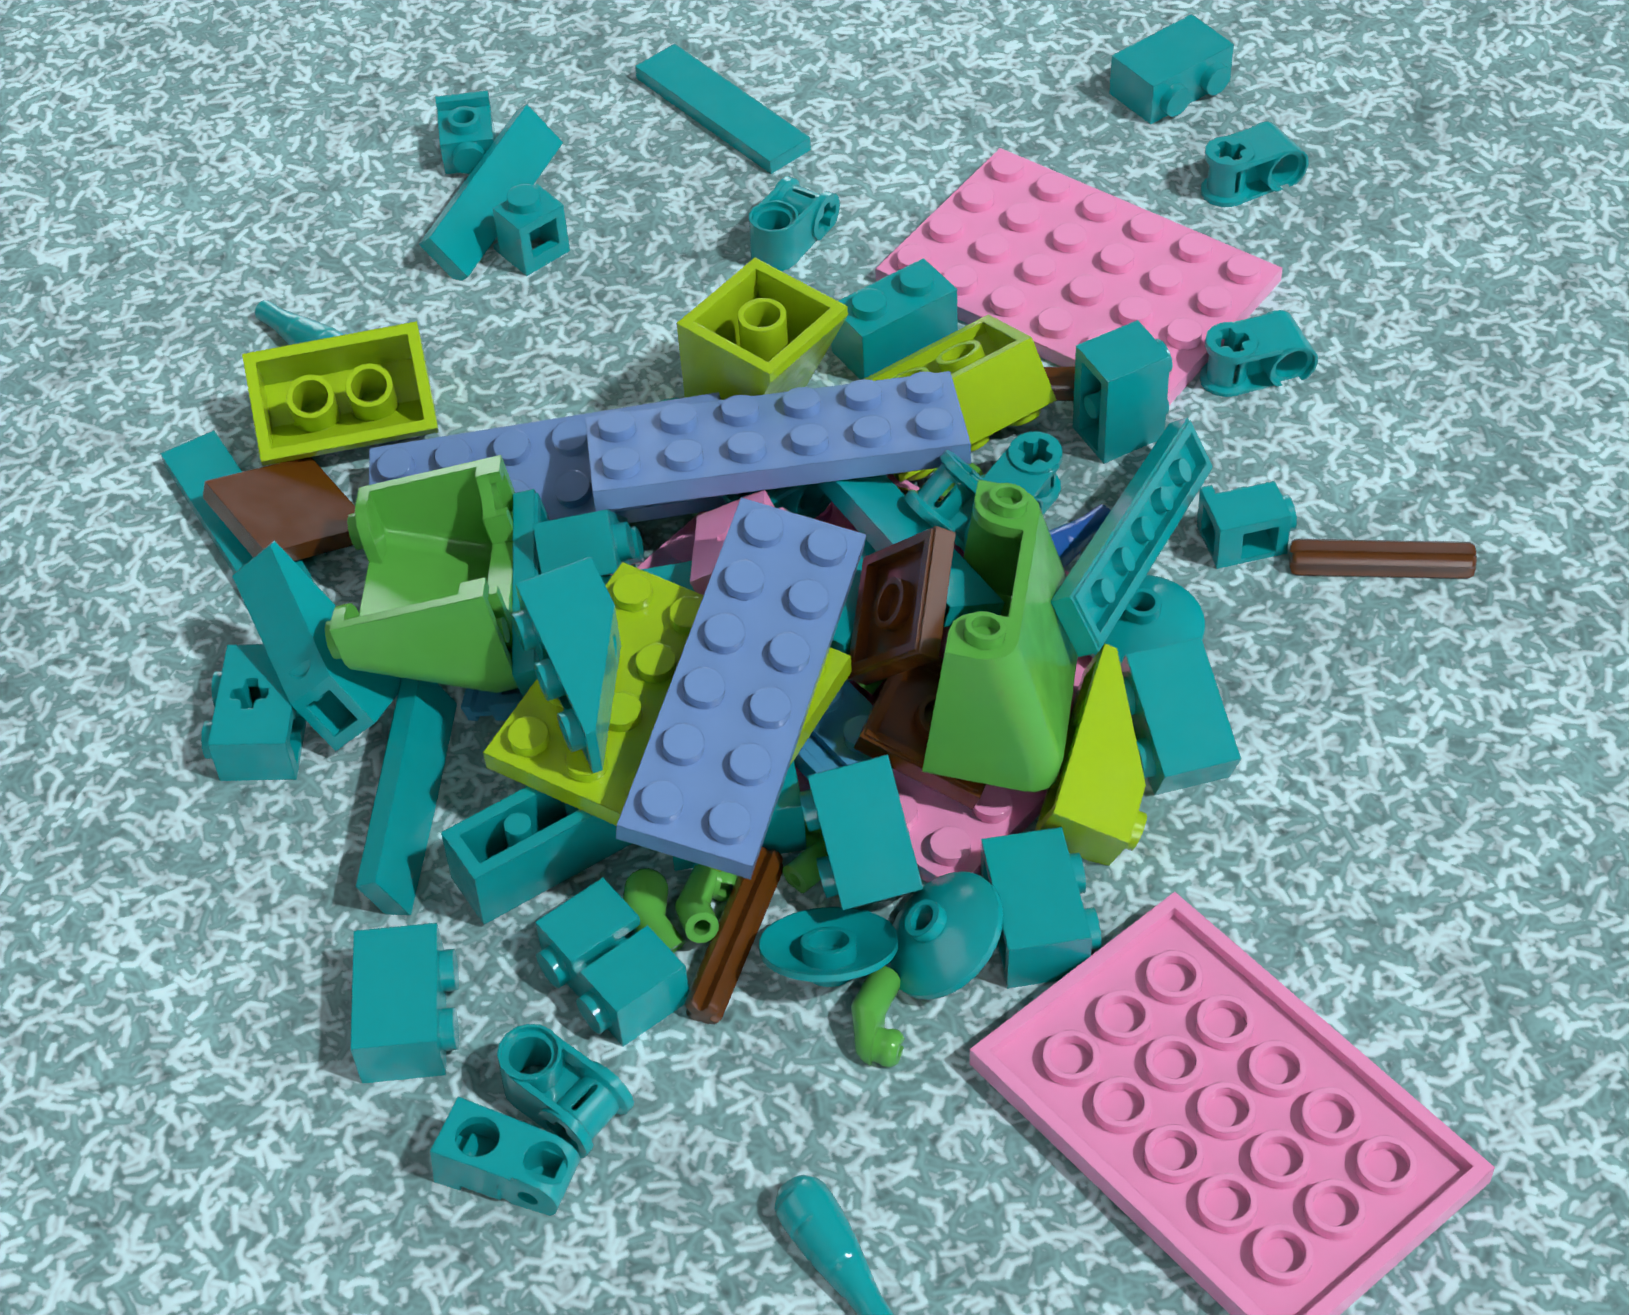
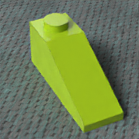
(1100, 770)

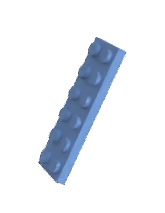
(774, 440)
(537, 456)
(742, 689)

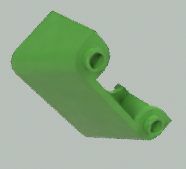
(434, 579)
(1009, 674)

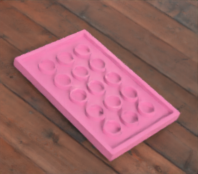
(1081, 264)
(1230, 1119)

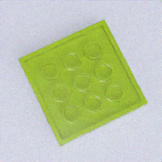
(653, 630)

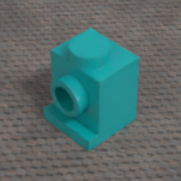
(464, 129)
(524, 217)
(1245, 523)

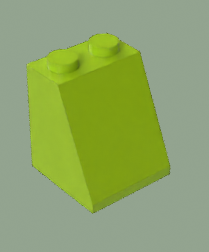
(757, 334)

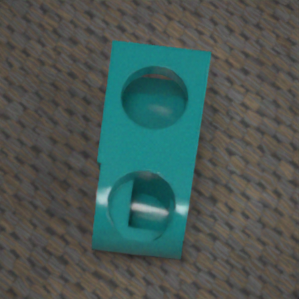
(502, 1158)

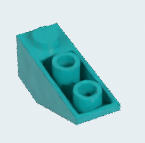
(291, 624)
(579, 647)

